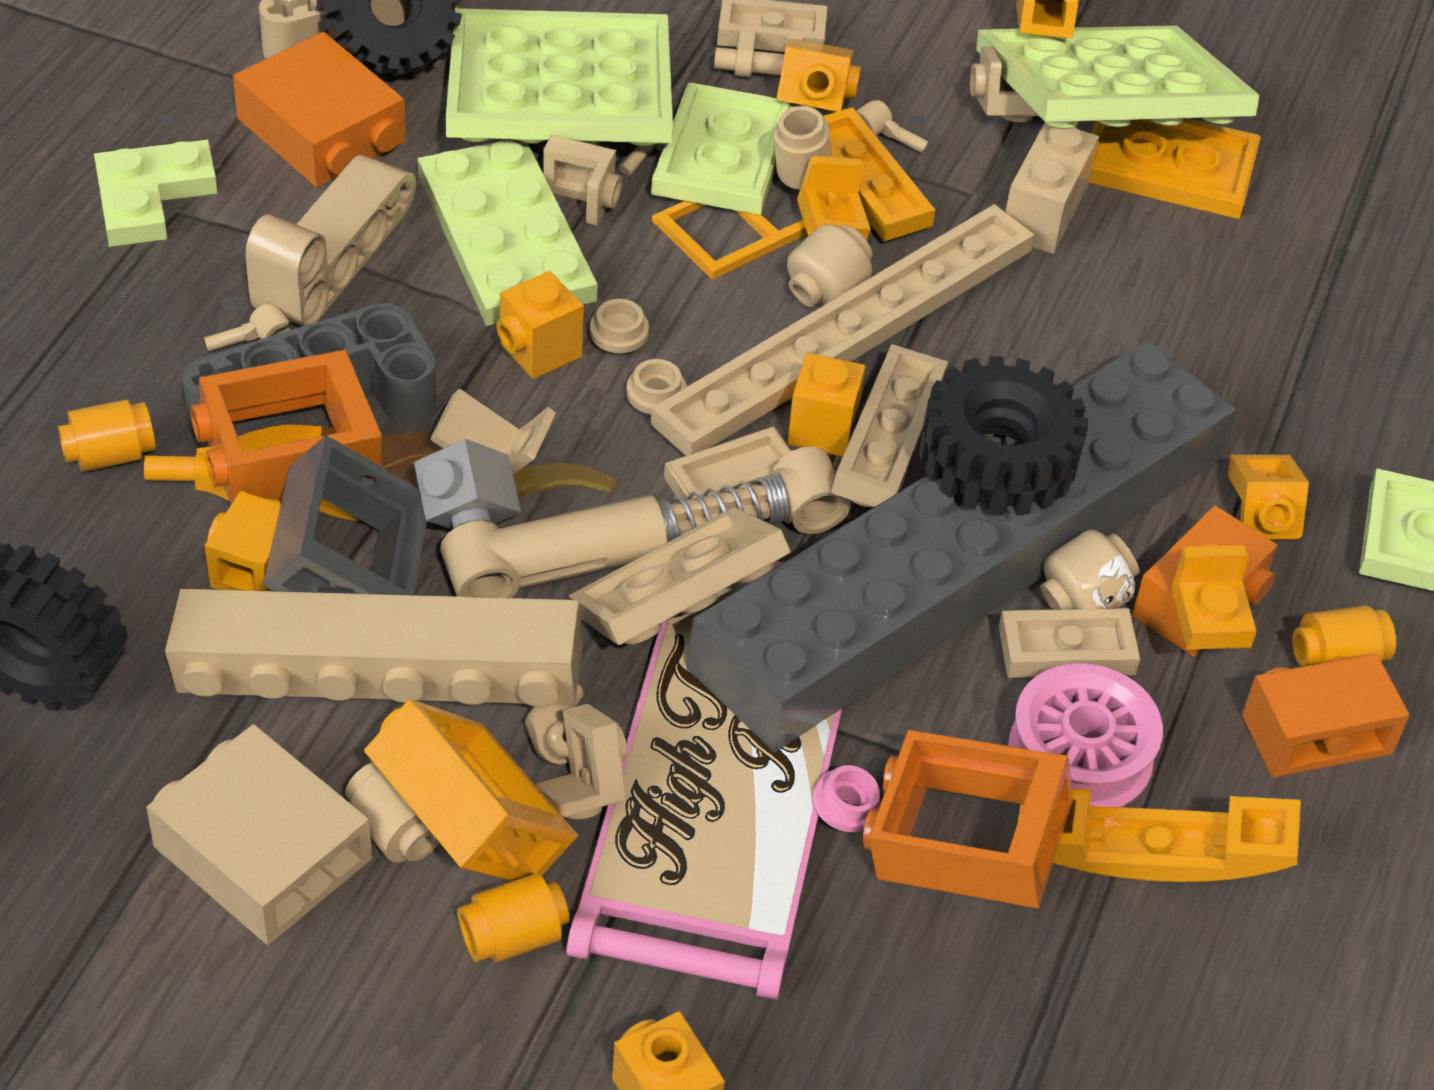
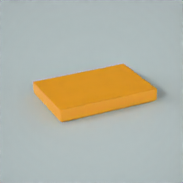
(1178, 163)

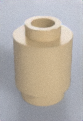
(797, 138)
(392, 821)

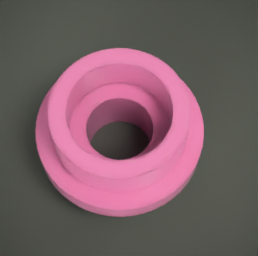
(851, 785)

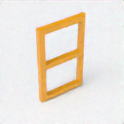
(771, 239)

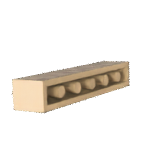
(376, 647)

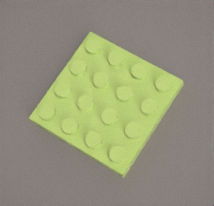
(560, 76)
(1119, 76)

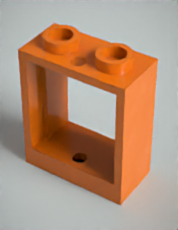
(273, 390)
(979, 770)

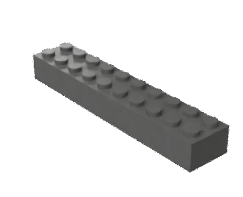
(930, 567)

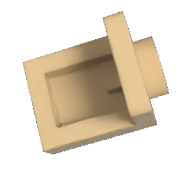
(994, 92)
(583, 174)
(595, 760)

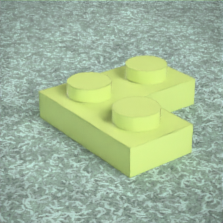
(140, 178)

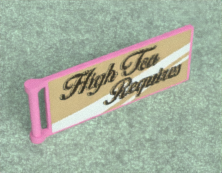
(707, 829)

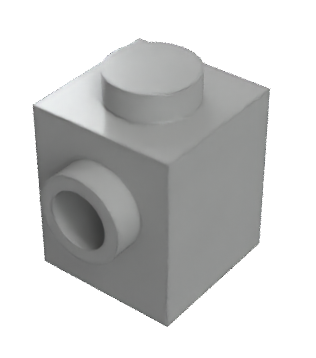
(466, 485)

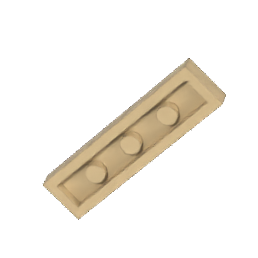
(888, 428)

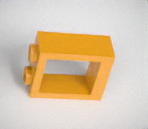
(469, 792)

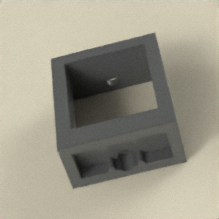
(383, 502)

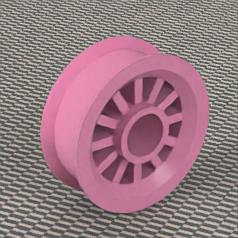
(1097, 721)

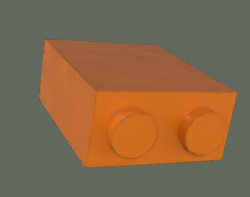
(319, 108)

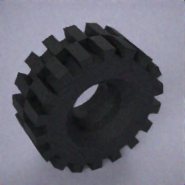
(387, 47)
(1009, 404)
(53, 631)

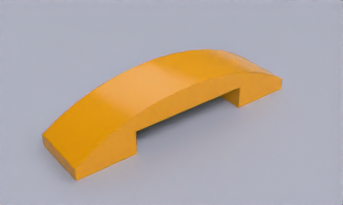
(1180, 844)

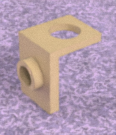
(473, 421)

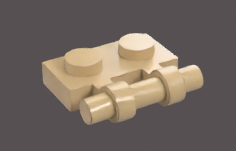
(764, 27)

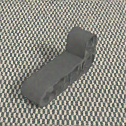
(380, 343)

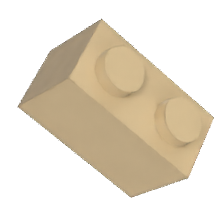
(1052, 183)

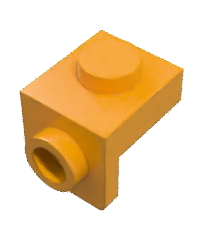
(832, 194)

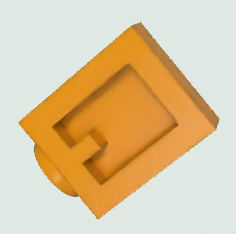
(1271, 494)
(1213, 597)

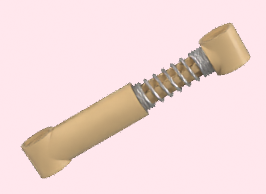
(529, 554)

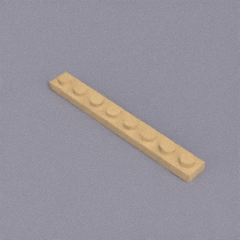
(841, 329)

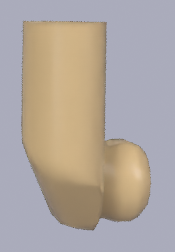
(548, 731)

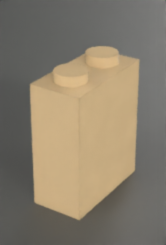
(259, 833)

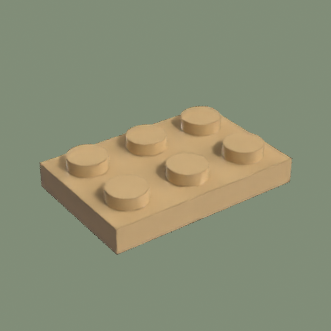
(680, 576)

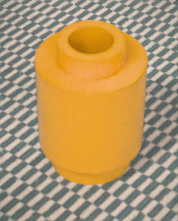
(107, 435)
(1344, 633)
(513, 919)

